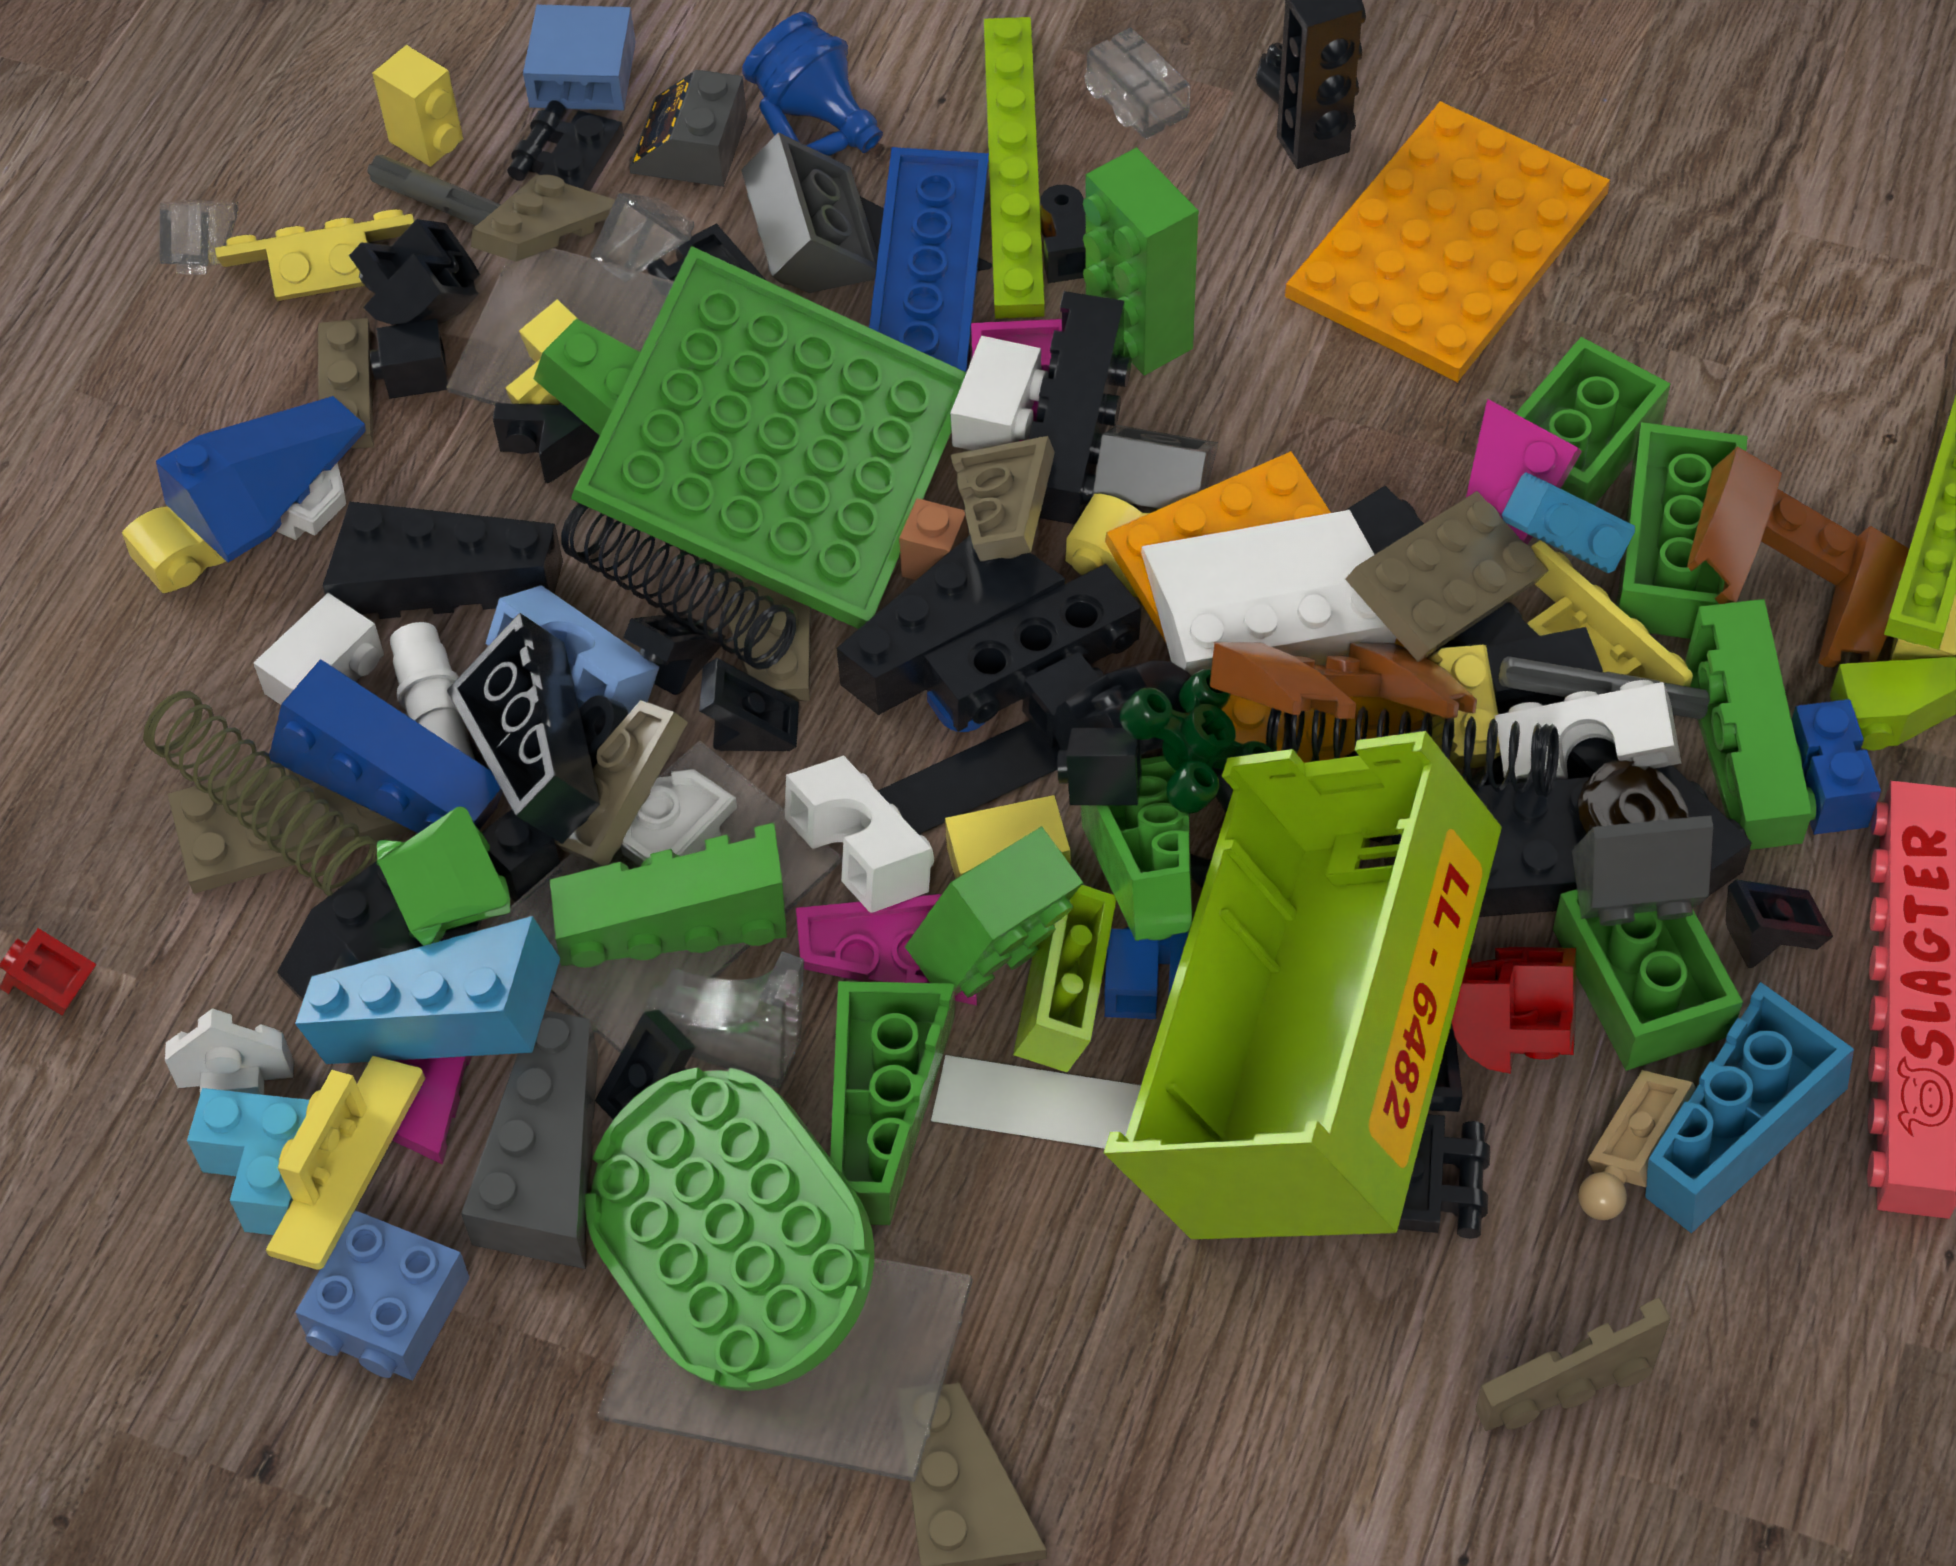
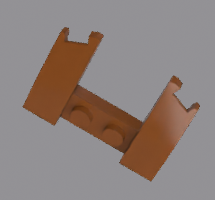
(1749, 509)
(1371, 670)

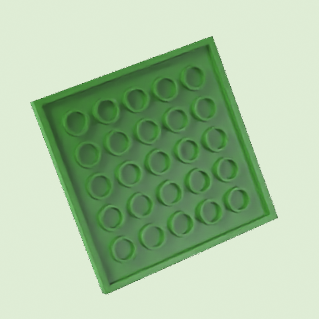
(773, 439)

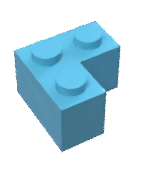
(244, 1139)

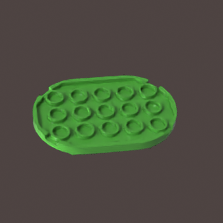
(730, 1229)

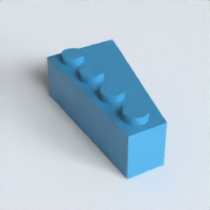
(1748, 1106)

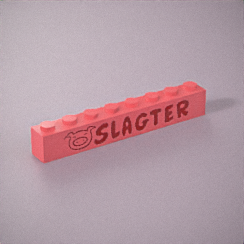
(1915, 1001)

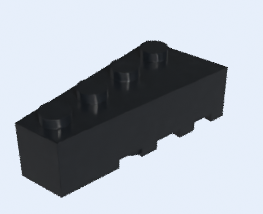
(956, 595)

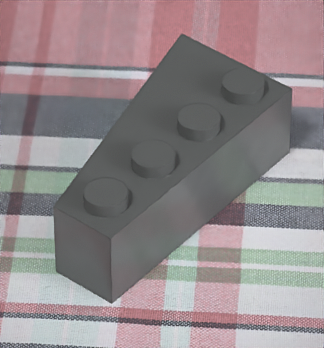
(540, 1150)

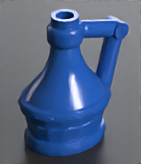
(807, 75)

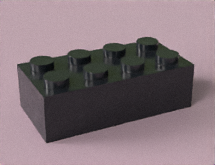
(1533, 849)

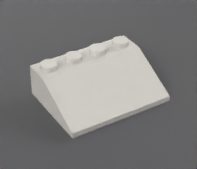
(1264, 586)

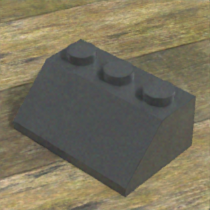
(809, 217)

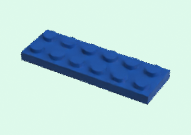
(930, 251)

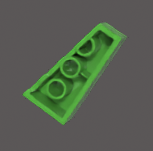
(586, 372)
(1749, 724)
(1146, 855)
(672, 903)
(883, 1079)

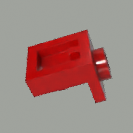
(45, 970)

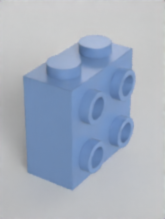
(580, 57)
(382, 1296)

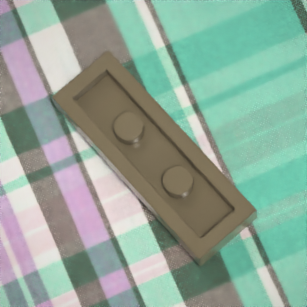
(347, 370)

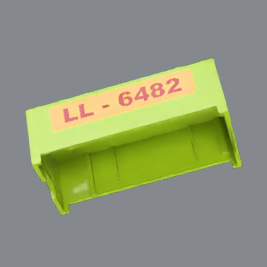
(1313, 996)

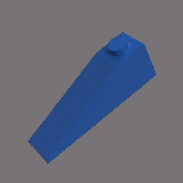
(247, 475)

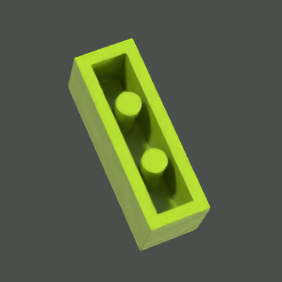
(1066, 983)

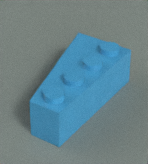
(435, 1000)

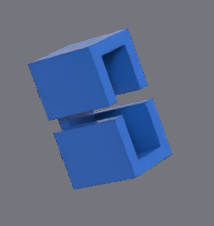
(1842, 773)
(1133, 972)

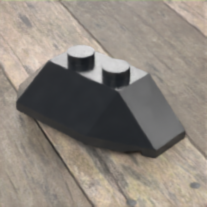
(351, 928)

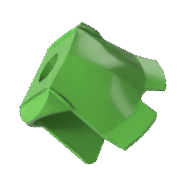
(443, 877)

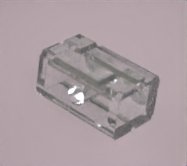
(1137, 83)

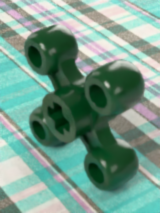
(1192, 739)

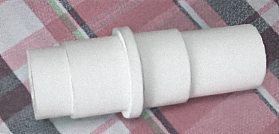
(423, 683)

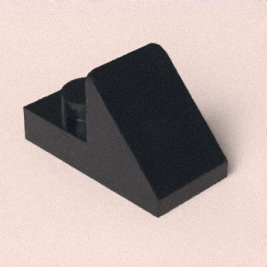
(547, 430)
(673, 648)
(747, 711)
(1770, 916)
(649, 1055)

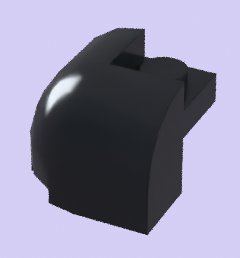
(418, 276)
(1102, 700)

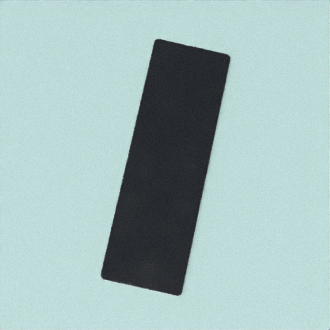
(972, 777)

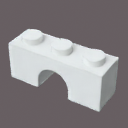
(1633, 719)
(881, 851)

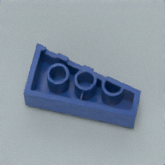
(377, 754)

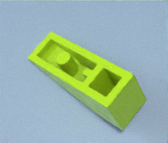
(1897, 697)

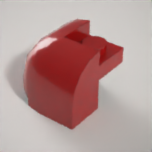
(1517, 1006)

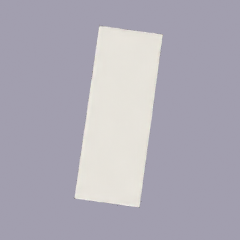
(1032, 1102)

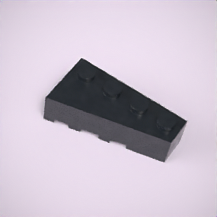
(1080, 398)
(437, 559)
(530, 727)

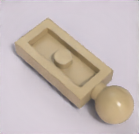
(1629, 1142)

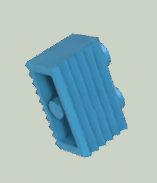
(1568, 523)

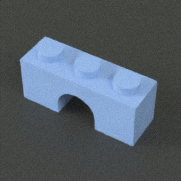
(596, 657)

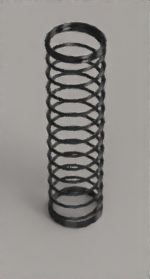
(790, 626)
(1541, 738)

